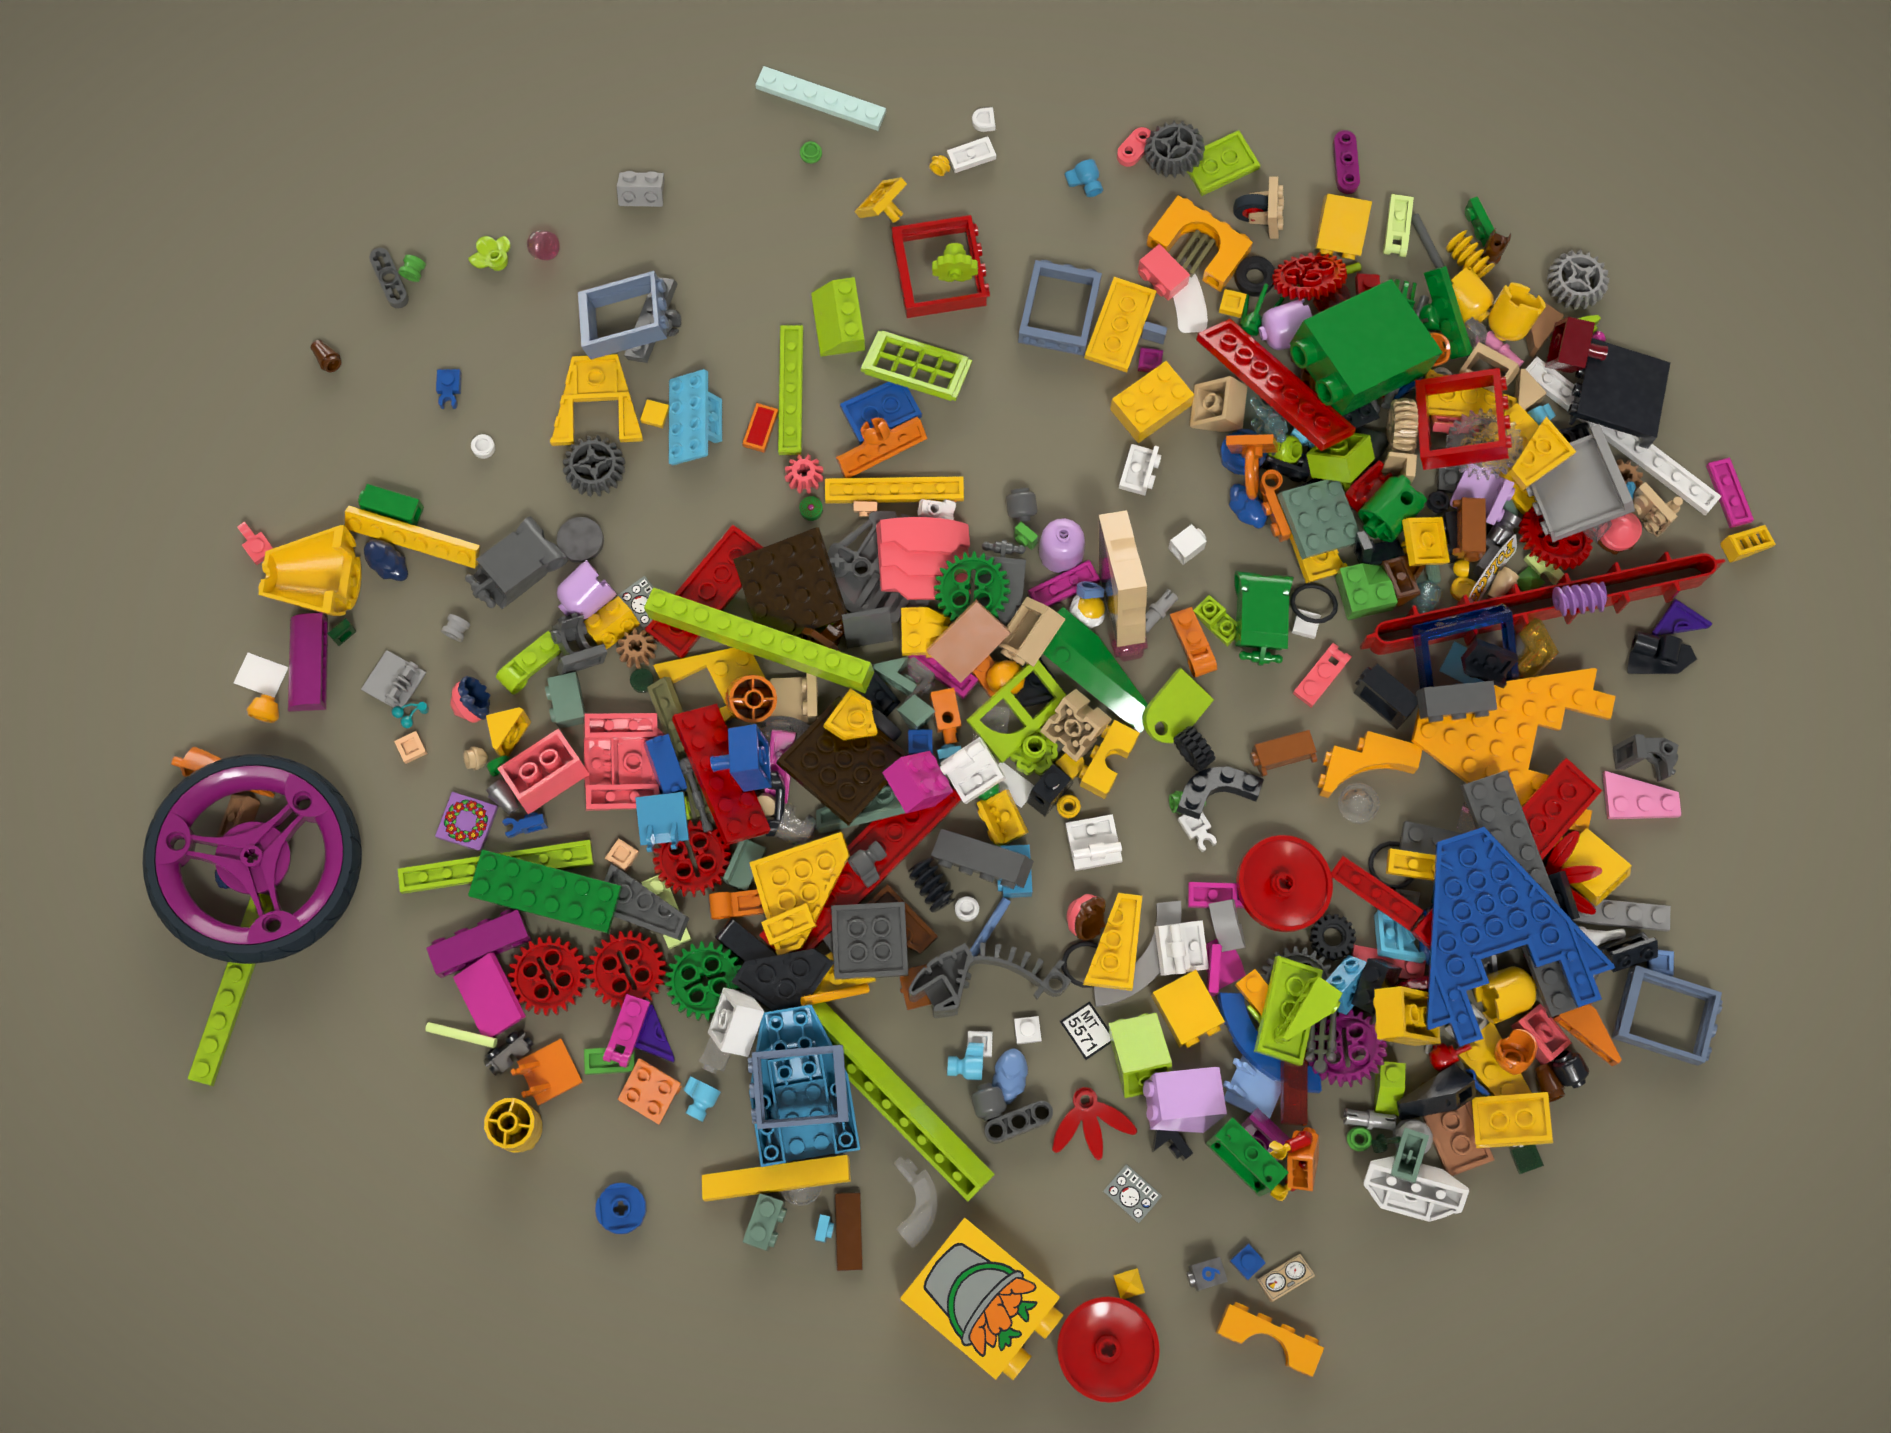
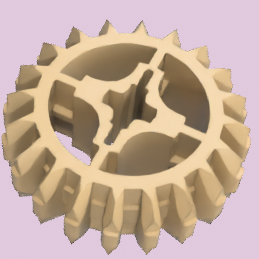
(1402, 426)

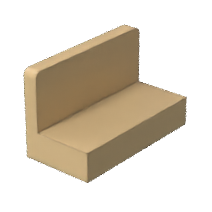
(1400, 464)

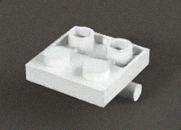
(972, 770)
(1093, 842)
(1181, 947)

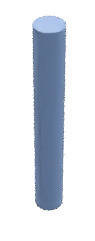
(990, 925)

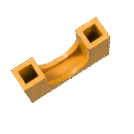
(1184, 218)

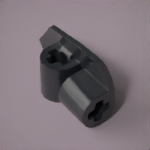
(1658, 654)

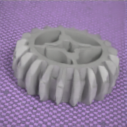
(1577, 287)

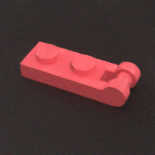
(1321, 675)

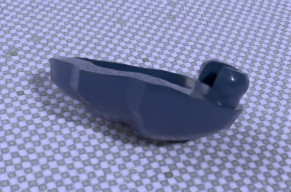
(385, 560)

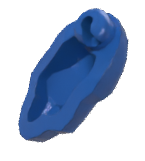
(1247, 510)

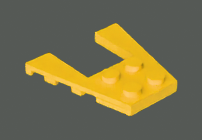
(595, 381)
(722, 665)

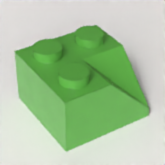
(1365, 590)

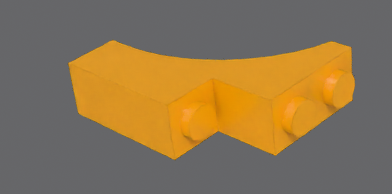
(1375, 753)

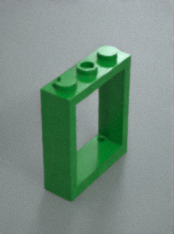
(1247, 1157)

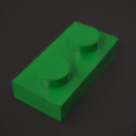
(1477, 216)

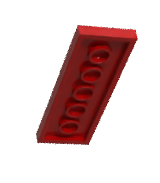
(710, 584)
(733, 810)

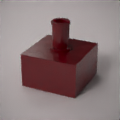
(1572, 345)

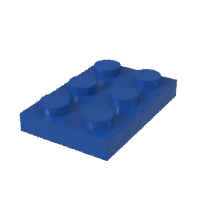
(886, 401)

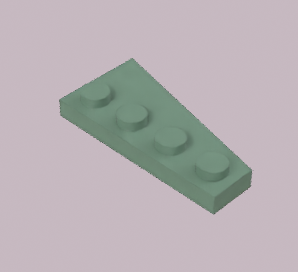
(882, 807)

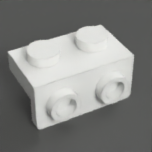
(1139, 468)

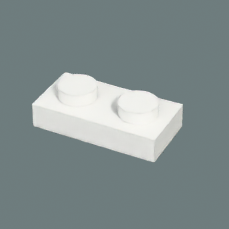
(971, 154)

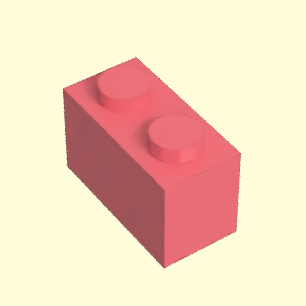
(1163, 272)

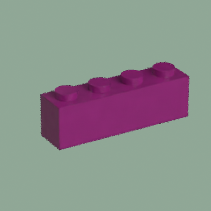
(471, 945)

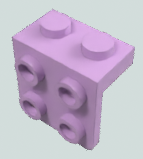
(1494, 490)

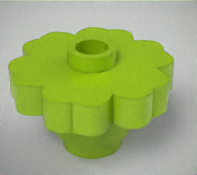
(954, 264)
(1037, 761)

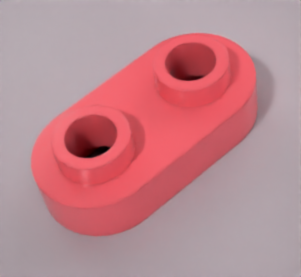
(1135, 145)

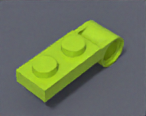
(528, 662)

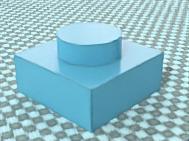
(946, 751)
(824, 1228)

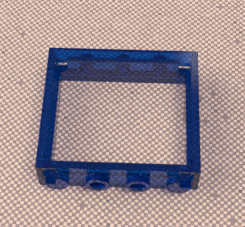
(1457, 624)

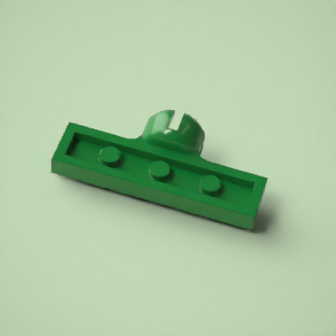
(1445, 312)

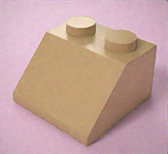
(1219, 405)

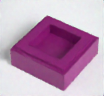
(1149, 359)

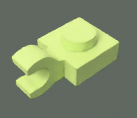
(1553, 575)

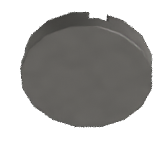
(580, 539)

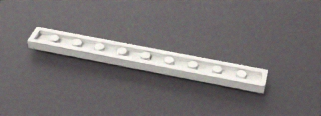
(1650, 459)

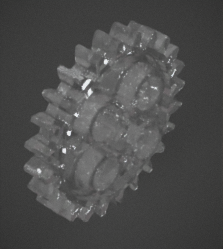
(1488, 424)

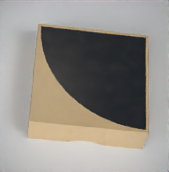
(1122, 578)

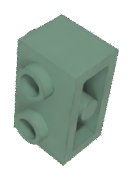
(764, 1222)

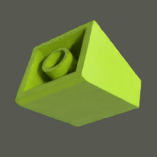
(1138, 1051)

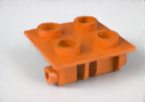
(649, 1091)

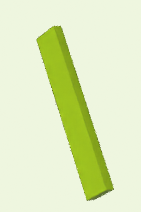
(790, 390)

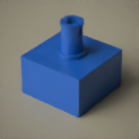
(747, 758)

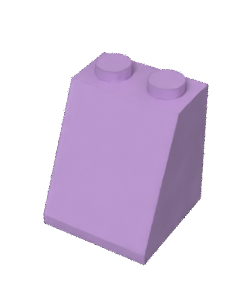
(1185, 1100)

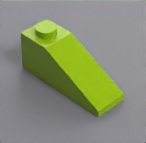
(1313, 1005)

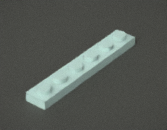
(820, 98)

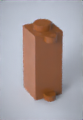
(1470, 528)
(1283, 751)

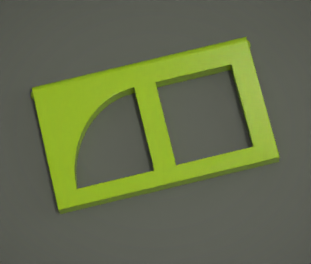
(1005, 744)

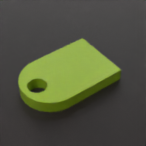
(1176, 706)

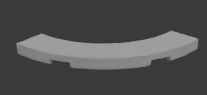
(1147, 966)

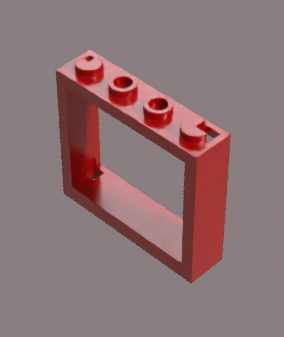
(935, 229)
(1470, 453)

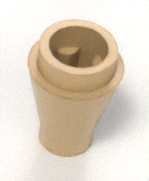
(1502, 583)

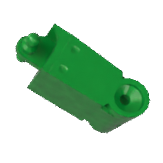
(1262, 615)

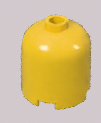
(1472, 295)
(1514, 312)
(1506, 994)

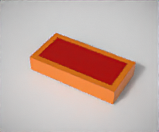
(760, 427)

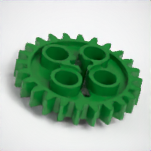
(951, 589)
(697, 960)

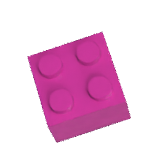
(917, 781)

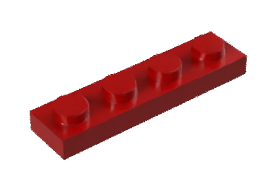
(1376, 893)

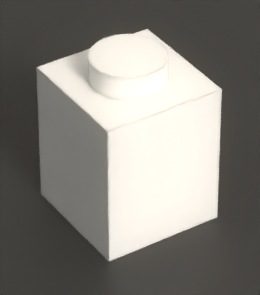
(1187, 544)

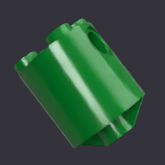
(1389, 506)

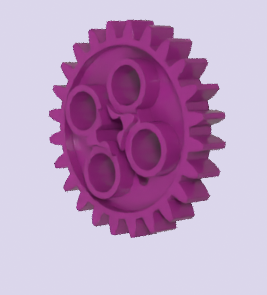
(1364, 1045)

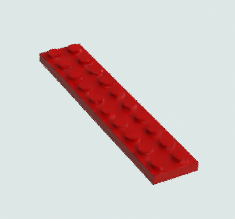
(1549, 816)
(898, 838)

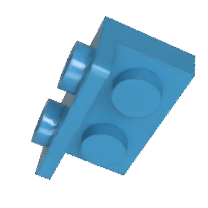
(1346, 979)

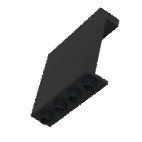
(1621, 392)

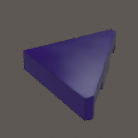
(1680, 619)
(652, 1037)

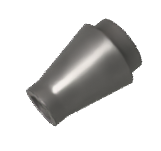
(503, 796)

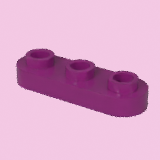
(1346, 169)

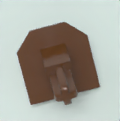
(828, 637)

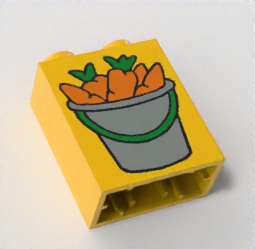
(983, 1301)

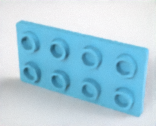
(693, 417)

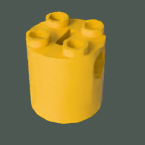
(526, 1124)

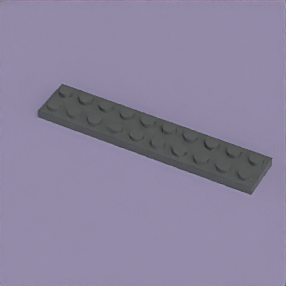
(1498, 809)

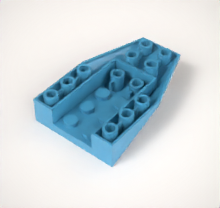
(800, 1089)

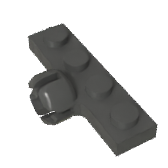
(643, 352)

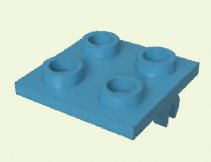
(662, 819)

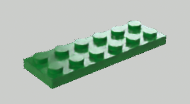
(545, 891)

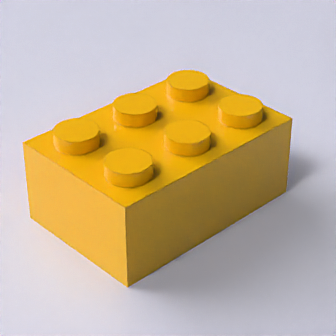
(1152, 402)
(1403, 1016)

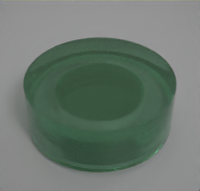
(641, 679)

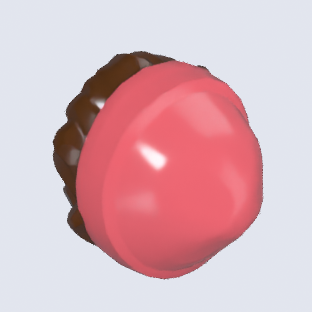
(1622, 534)
(1086, 916)

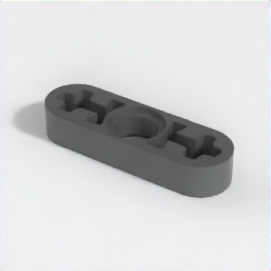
(396, 283)

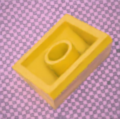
(507, 729)

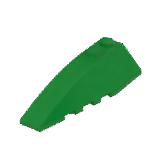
(1092, 666)

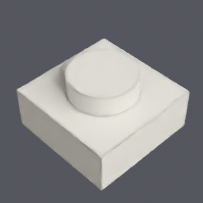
(1027, 1030)

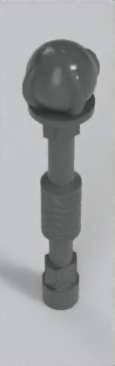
(686, 769)

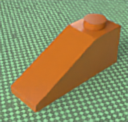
(1589, 1029)

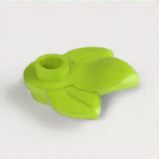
(491, 253)

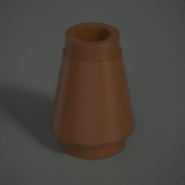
(326, 357)
(1549, 1082)

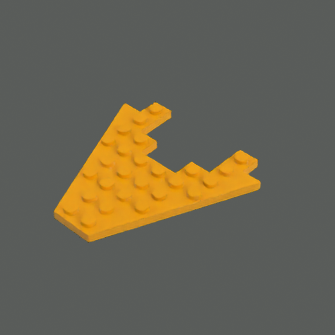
(1506, 737)

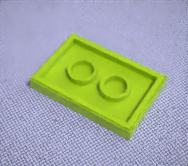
(1224, 163)

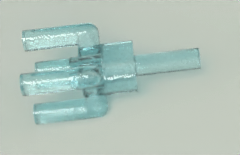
(1270, 421)

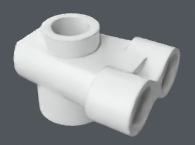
(939, 509)

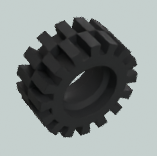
(1194, 748)
(1339, 924)

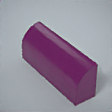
(308, 662)

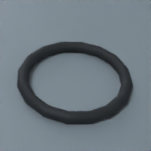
(1315, 586)
(1371, 862)
(1066, 955)

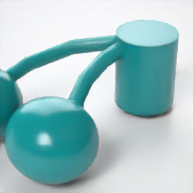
(407, 721)

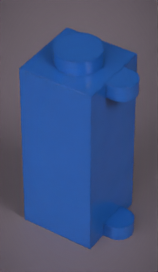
(665, 765)

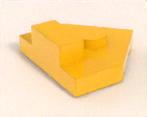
(852, 717)

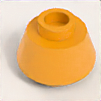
(264, 709)

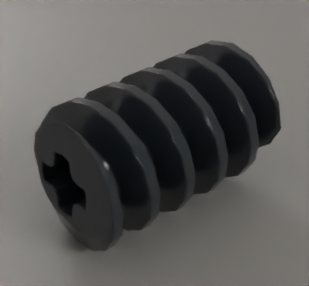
(931, 885)

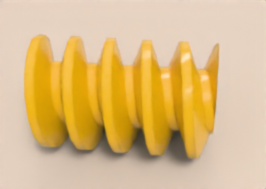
(1467, 255)

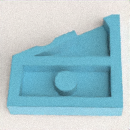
(1395, 940)

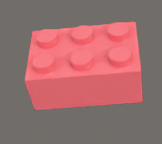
(543, 771)

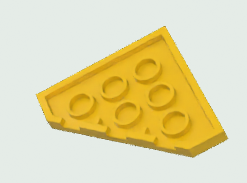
(798, 878)

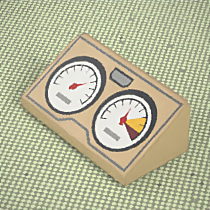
(1285, 1278)

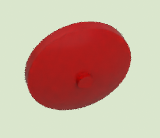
(1284, 883)
(1108, 1349)

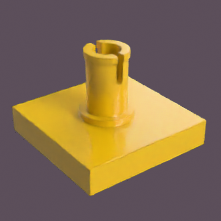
(881, 200)
(1425, 541)

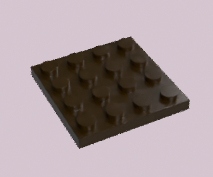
(791, 584)
(839, 771)

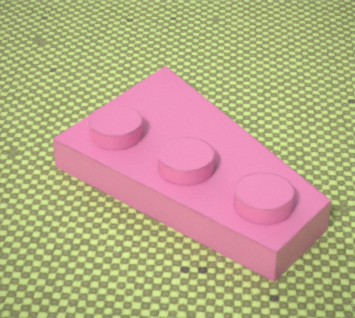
(1638, 800)

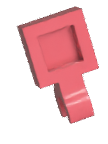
(255, 545)

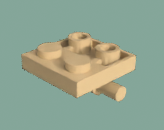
(1653, 510)

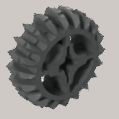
(1172, 143)
(586, 468)

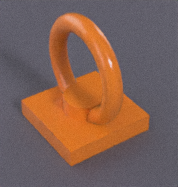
(1252, 449)

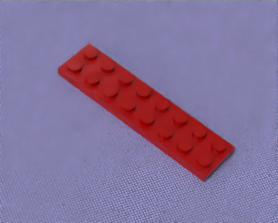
(1275, 384)

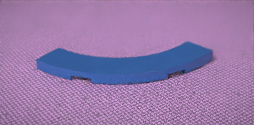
(1245, 1035)

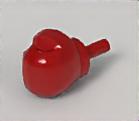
(1443, 1056)

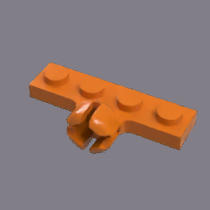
(880, 444)

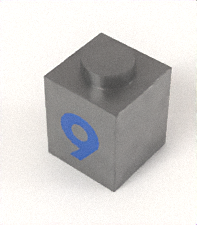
(1206, 1274)

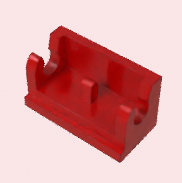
(1366, 486)

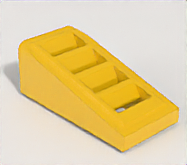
(1734, 549)

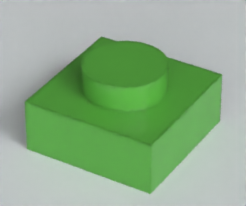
(1025, 536)

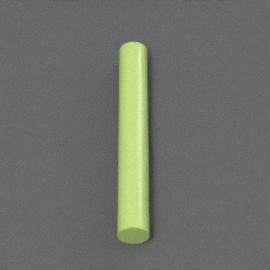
(461, 1035)

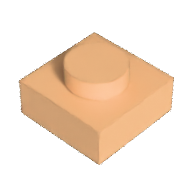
(865, 508)

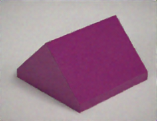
(1263, 1129)

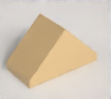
(1528, 390)

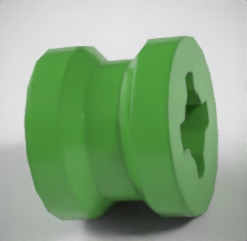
(412, 268)

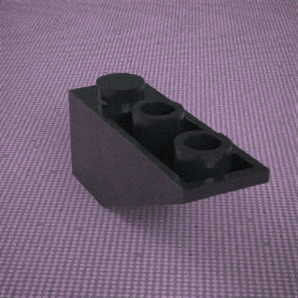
(1440, 1094)

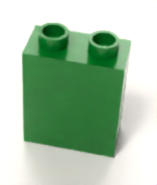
(1364, 348)

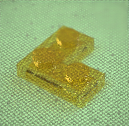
(1540, 649)

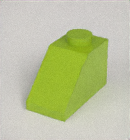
(1389, 1087)

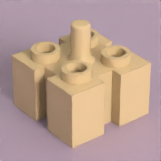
(1076, 725)

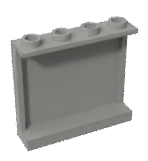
(1581, 489)

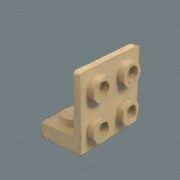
(797, 697)

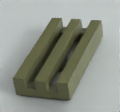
(1202, 239)

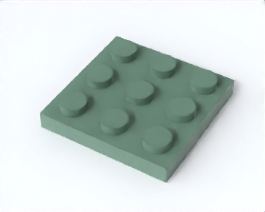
(1319, 517)

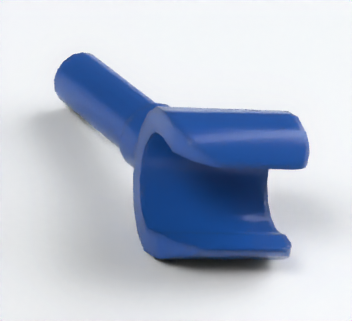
(1481, 1089)

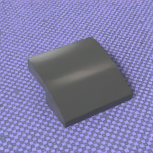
(867, 627)

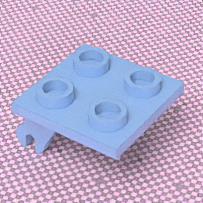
(1251, 1089)

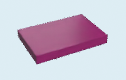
(489, 996)

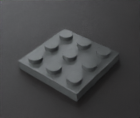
(869, 940)

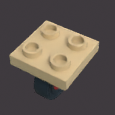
(1263, 208)

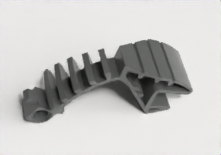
(947, 977)

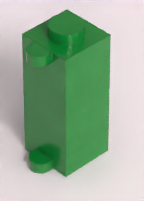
(390, 504)

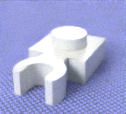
(1198, 829)

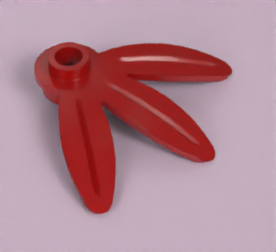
(1574, 873)
(1088, 1114)

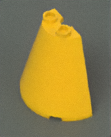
(314, 572)

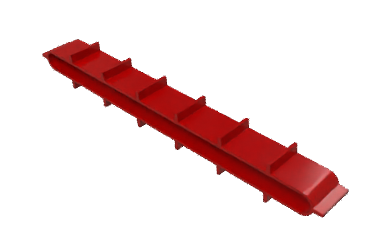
(1703, 562)

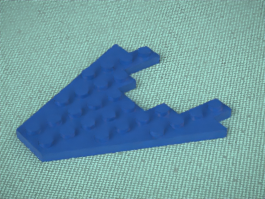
(1489, 907)

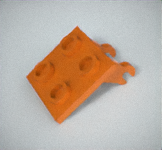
(548, 1072)

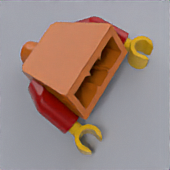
(1301, 1161)

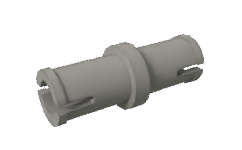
(1158, 610)
(1369, 1119)

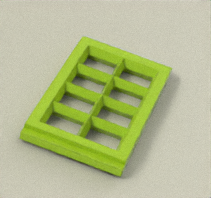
(876, 352)

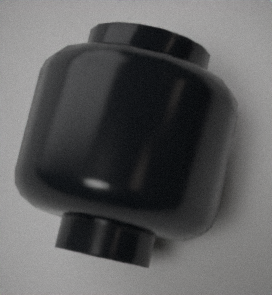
(1570, 1069)

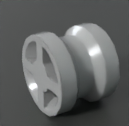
(455, 627)

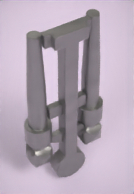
(1320, 1065)

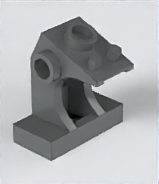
(571, 629)
(1640, 748)

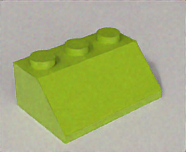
(838, 317)

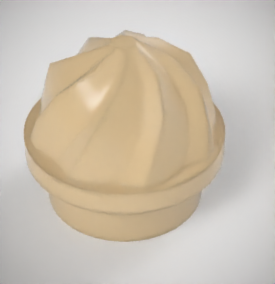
(475, 758)

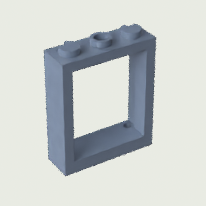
(617, 292)
(1051, 339)
(1707, 1026)
(757, 1092)

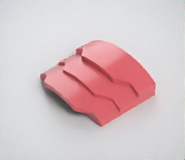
(915, 550)
(618, 759)

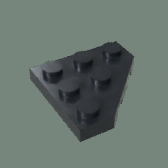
(783, 978)

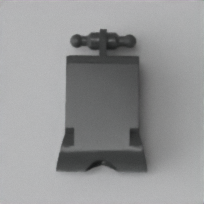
(514, 565)
(1015, 573)

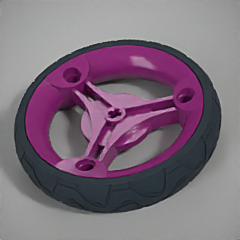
(254, 943)

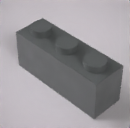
(1456, 701)

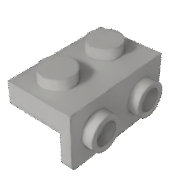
(640, 189)

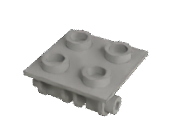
(393, 680)

